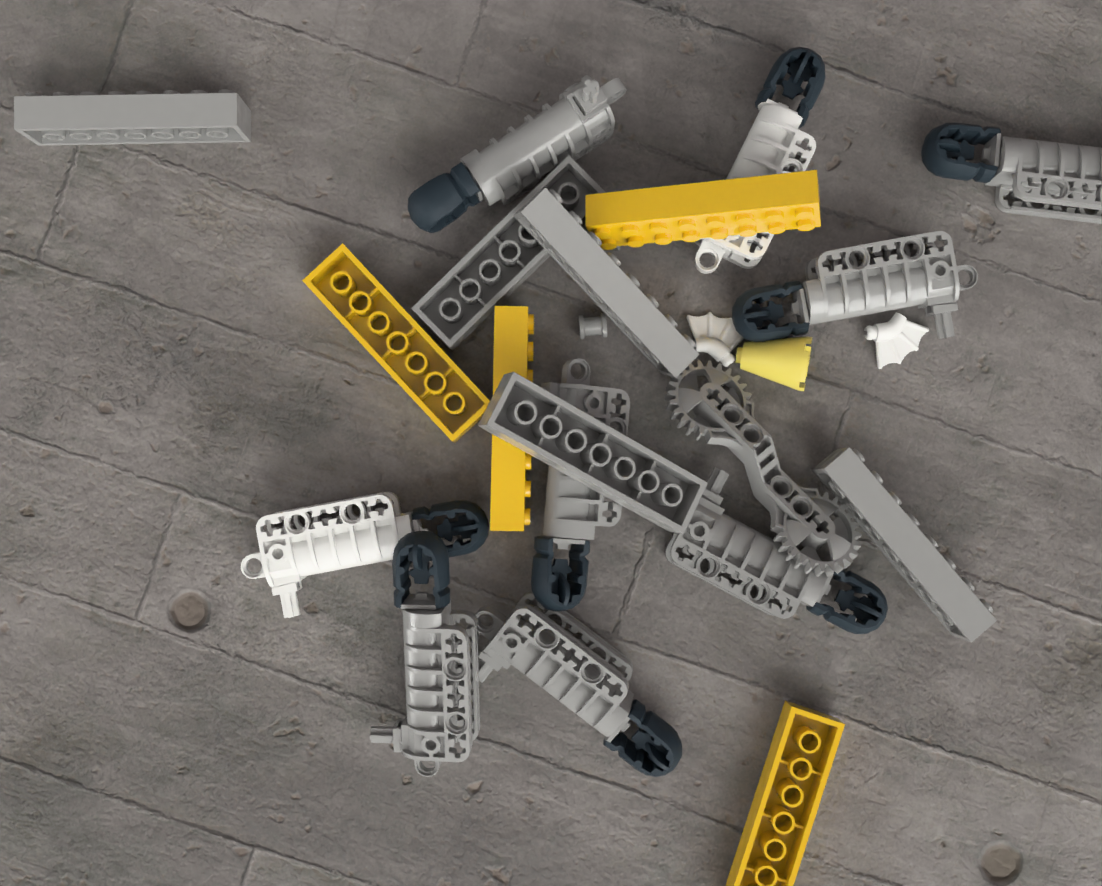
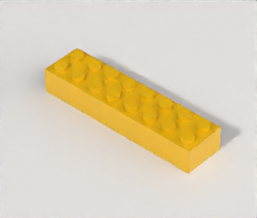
(705, 210)
(398, 343)
(508, 462)
(786, 798)

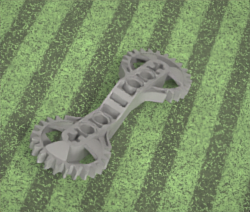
(730, 421)

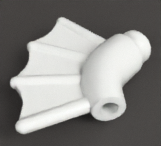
(715, 336)
(895, 339)

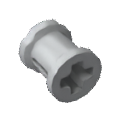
(592, 326)

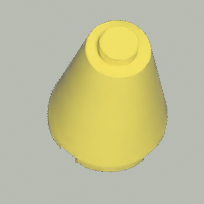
(777, 360)

